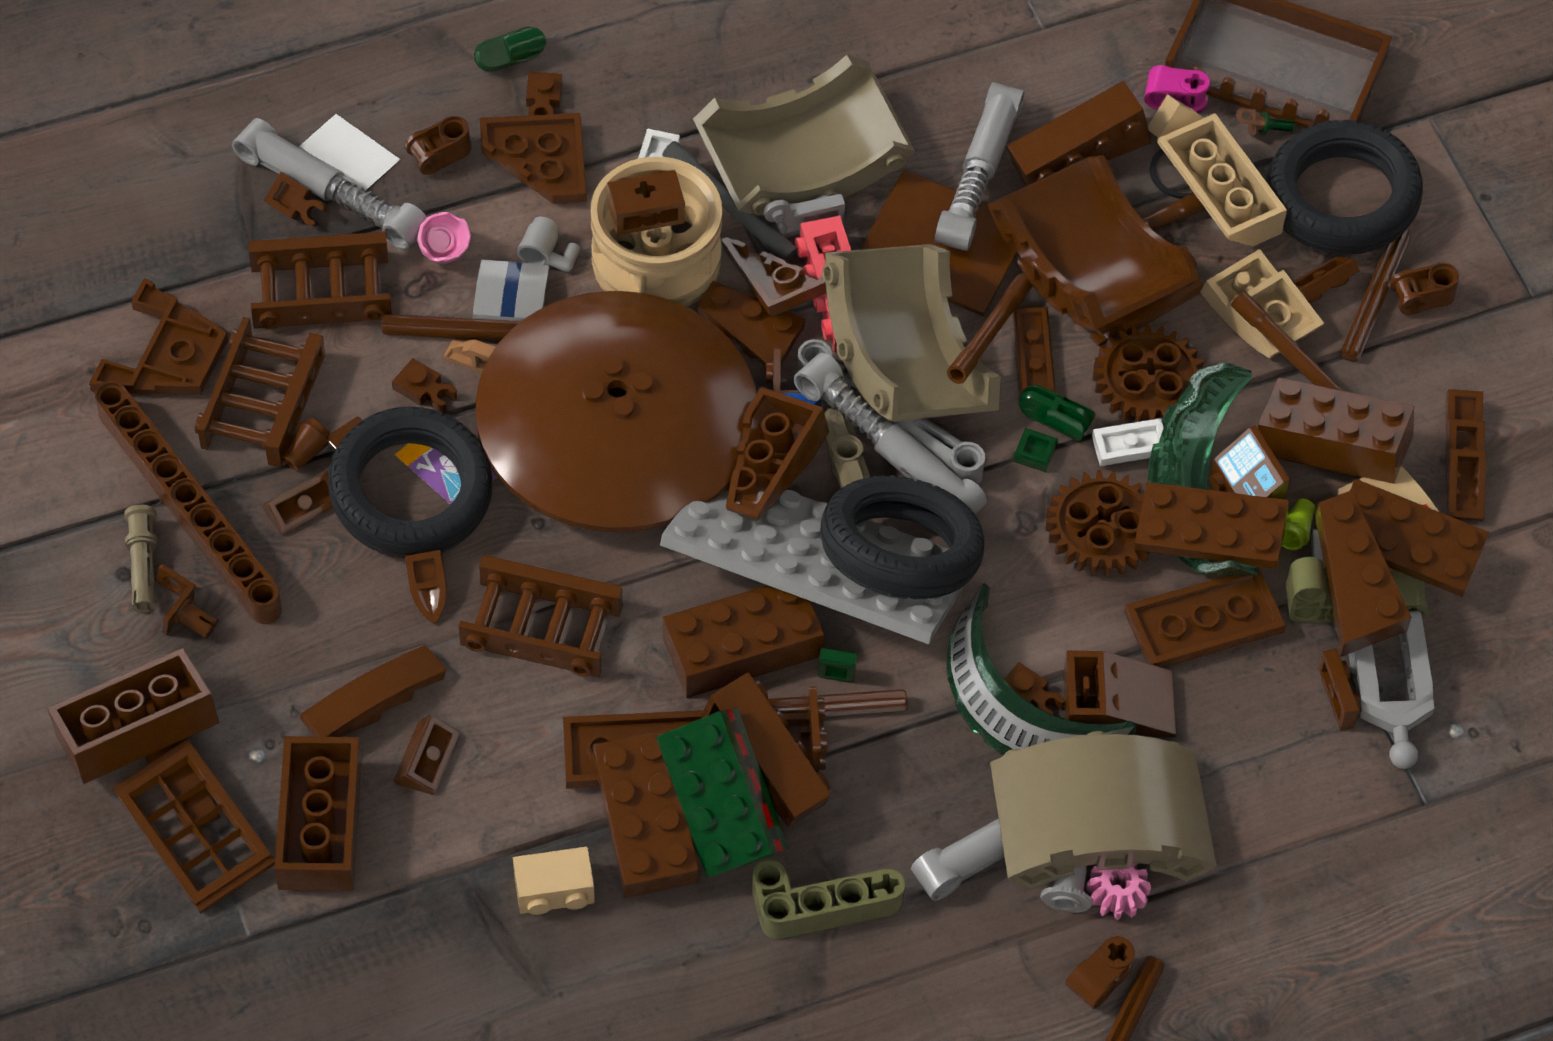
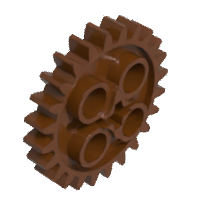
(1146, 375)
(1100, 524)

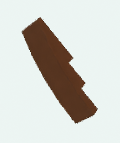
(1465, 455)
(367, 696)

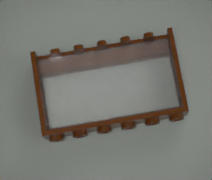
(1281, 58)

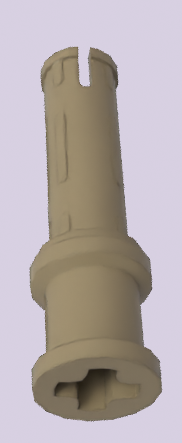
(141, 543)

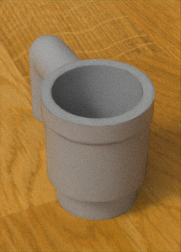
(539, 244)

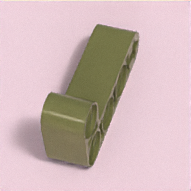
(1311, 601)
(826, 894)

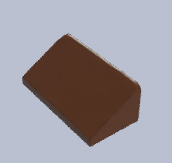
(299, 503)
(427, 755)

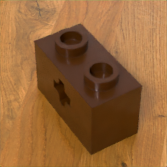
(646, 202)

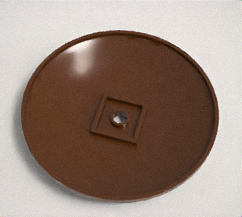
(604, 457)

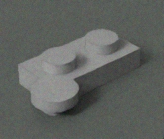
(790, 215)

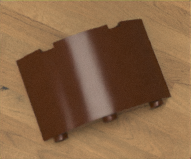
(1089, 245)

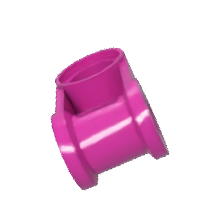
(1177, 84)

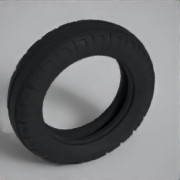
(1355, 141)
(410, 426)
(897, 573)

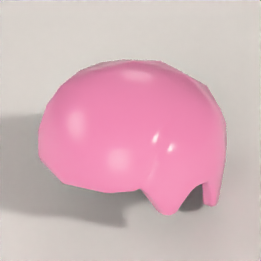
(444, 237)

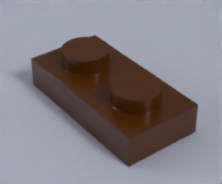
(1328, 275)
(1336, 678)

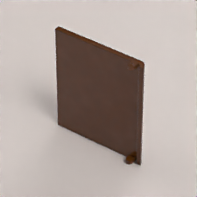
(912, 219)

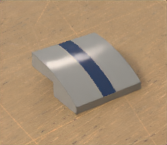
(509, 290)

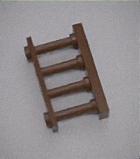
(318, 252)
(284, 413)
(548, 585)

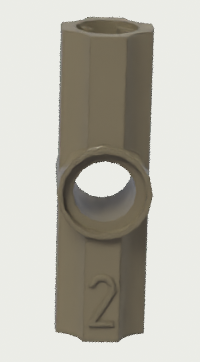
(841, 444)

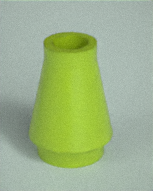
(1298, 525)

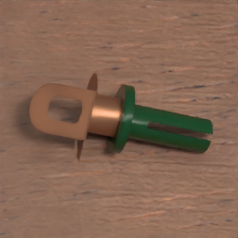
(1263, 122)

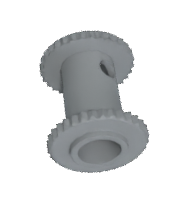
(1068, 893)

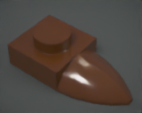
(427, 583)

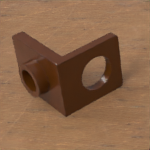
(773, 372)

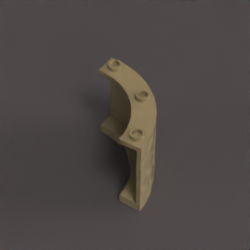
(808, 142)
(900, 333)
(1102, 805)

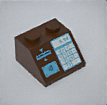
(1249, 468)

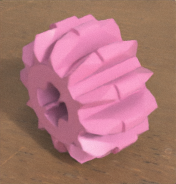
(1119, 890)

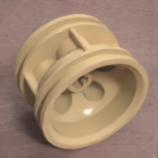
(661, 261)

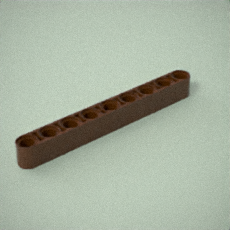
(191, 514)

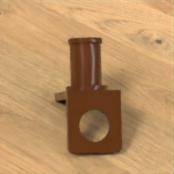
(183, 609)

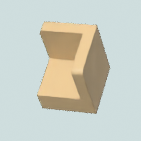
(1171, 117)

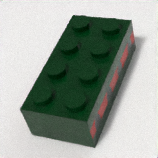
(722, 792)

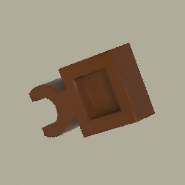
(543, 92)
(292, 197)
(422, 383)
(1033, 688)

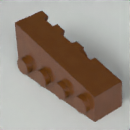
(1101, 126)
(1358, 579)
(789, 776)

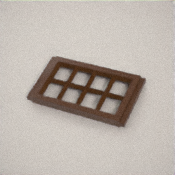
(232, 878)

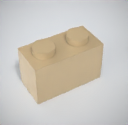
(553, 880)

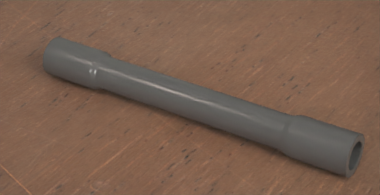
(770, 237)

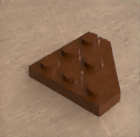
(539, 152)

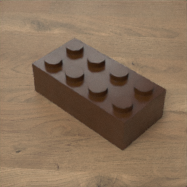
(1337, 430)
(740, 635)
(133, 715)
(318, 813)
(644, 816)

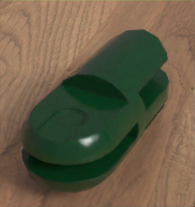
(509, 49)
(1056, 411)

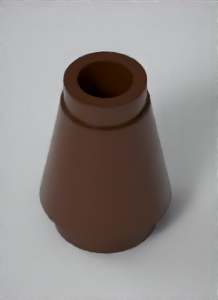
(306, 443)

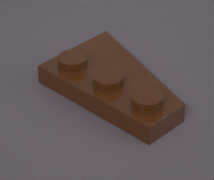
(749, 323)

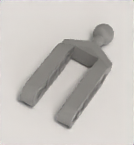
(1397, 716)

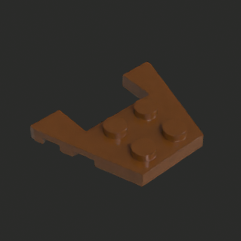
(178, 354)

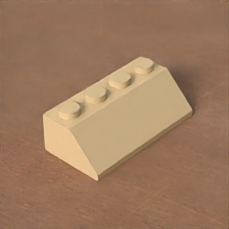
(1225, 181)

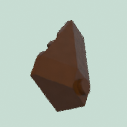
(774, 449)

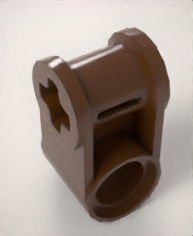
(440, 144)
(1421, 290)
(1098, 975)

